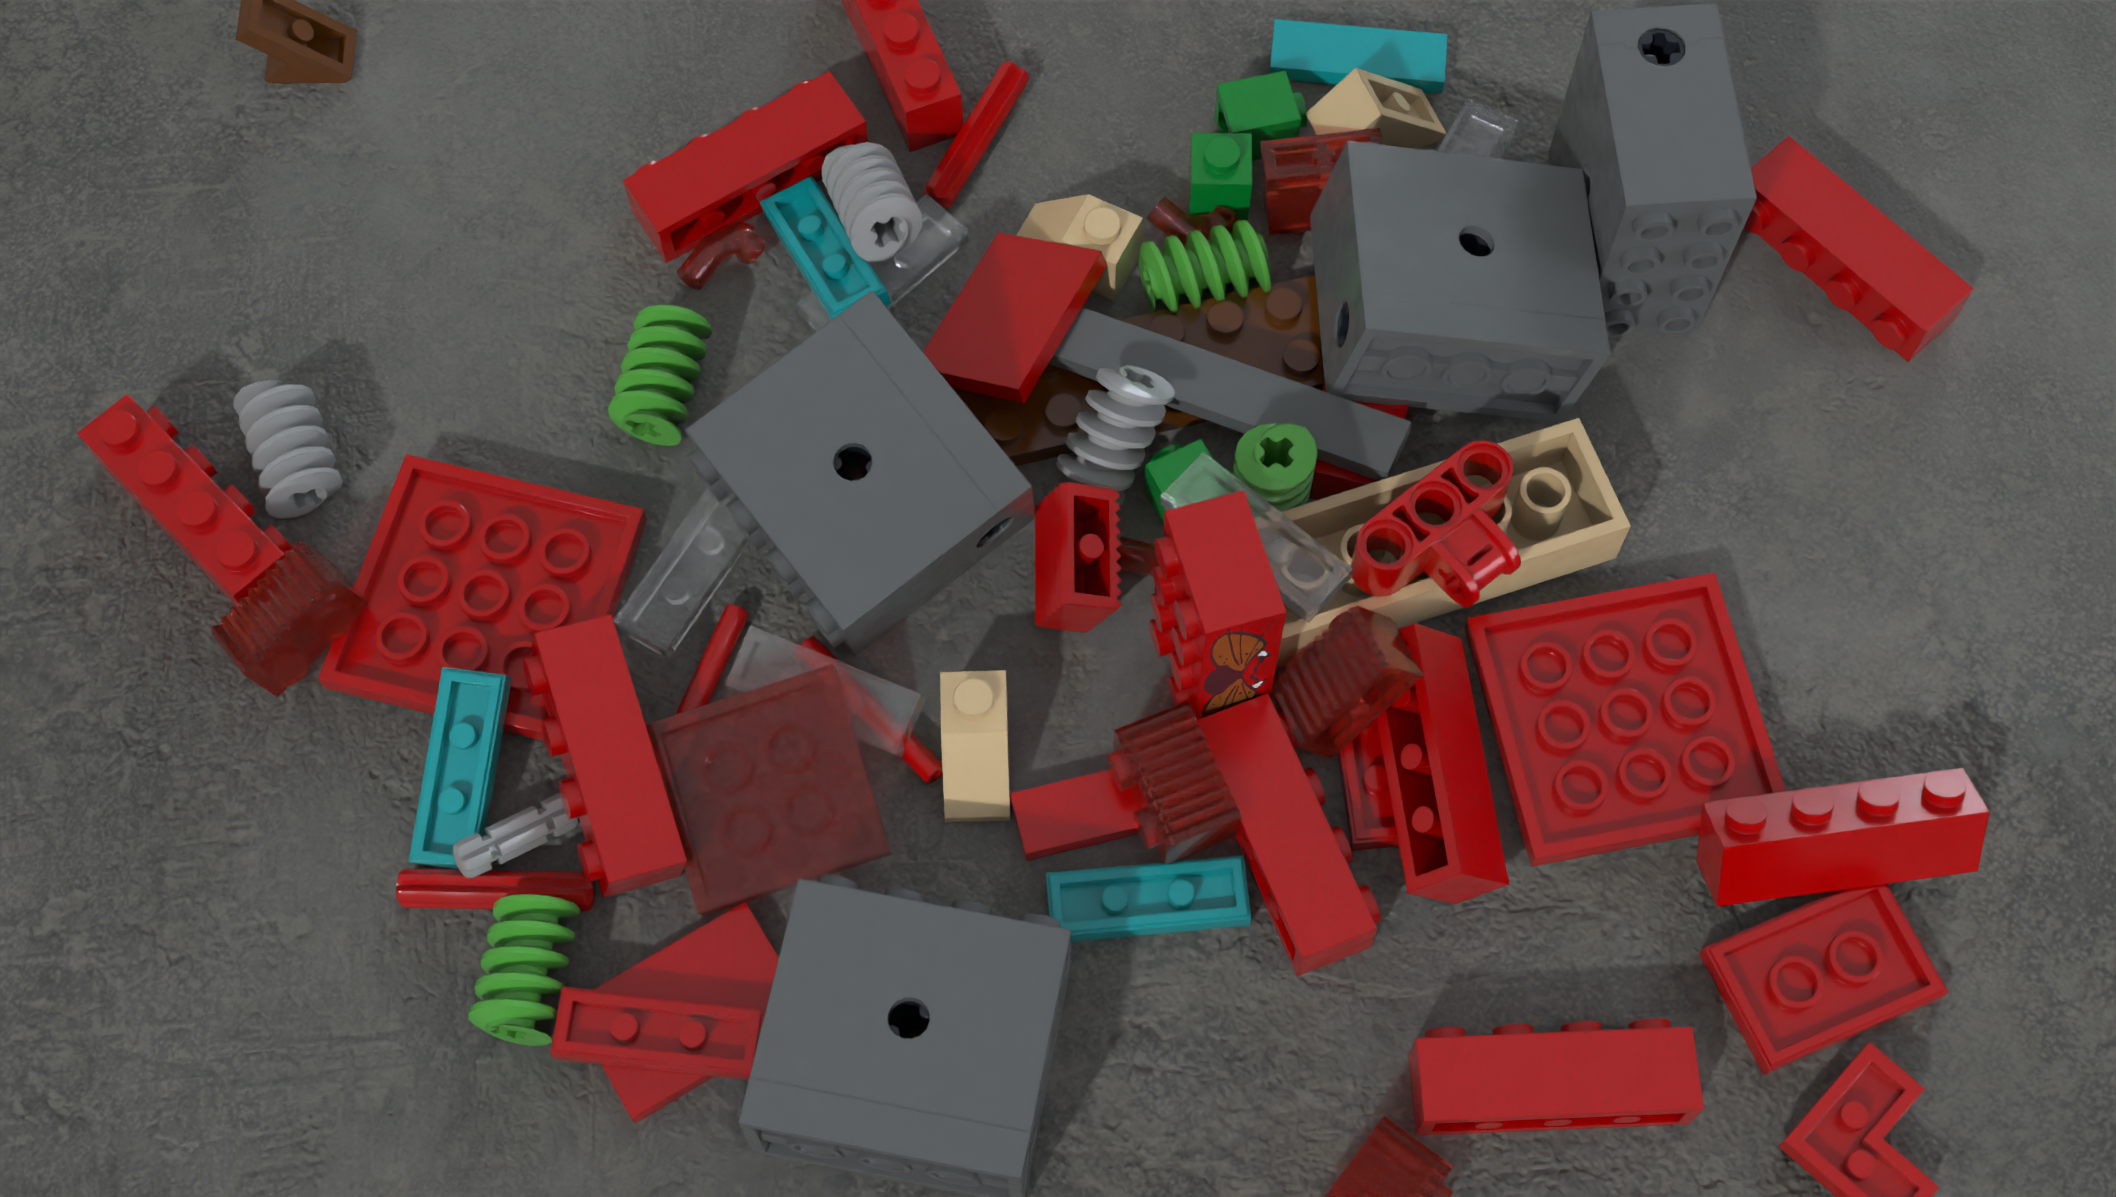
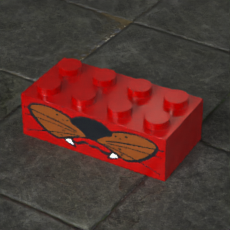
(1215, 605)

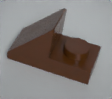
(298, 42)

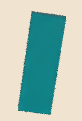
(1332, 51)
(821, 247)
(459, 763)
(1150, 898)

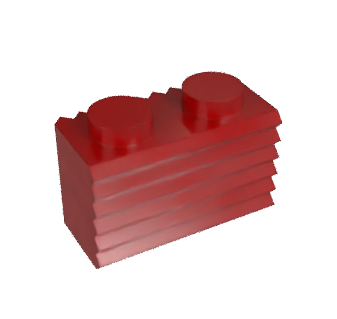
(1076, 557)

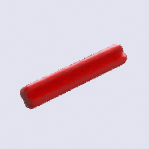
(976, 134)
(454, 891)

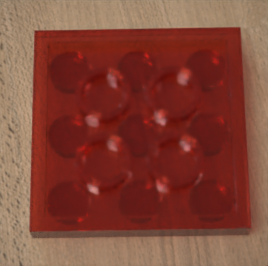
(768, 790)

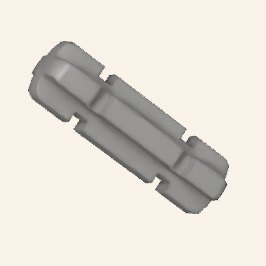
(512, 837)

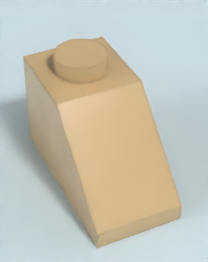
(1378, 102)
(1092, 225)
(975, 746)

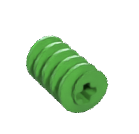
(1204, 265)
(658, 373)
(1277, 463)
(520, 967)

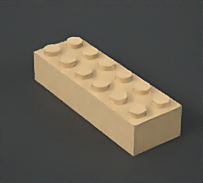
(1553, 512)

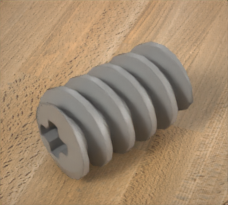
(871, 200)
(1118, 430)
(287, 447)

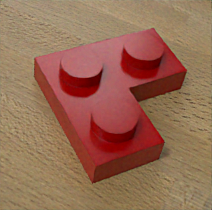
(1845, 1130)

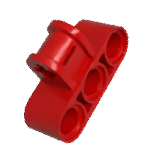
(1458, 554)

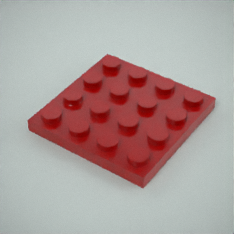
(467, 579)
(1620, 715)

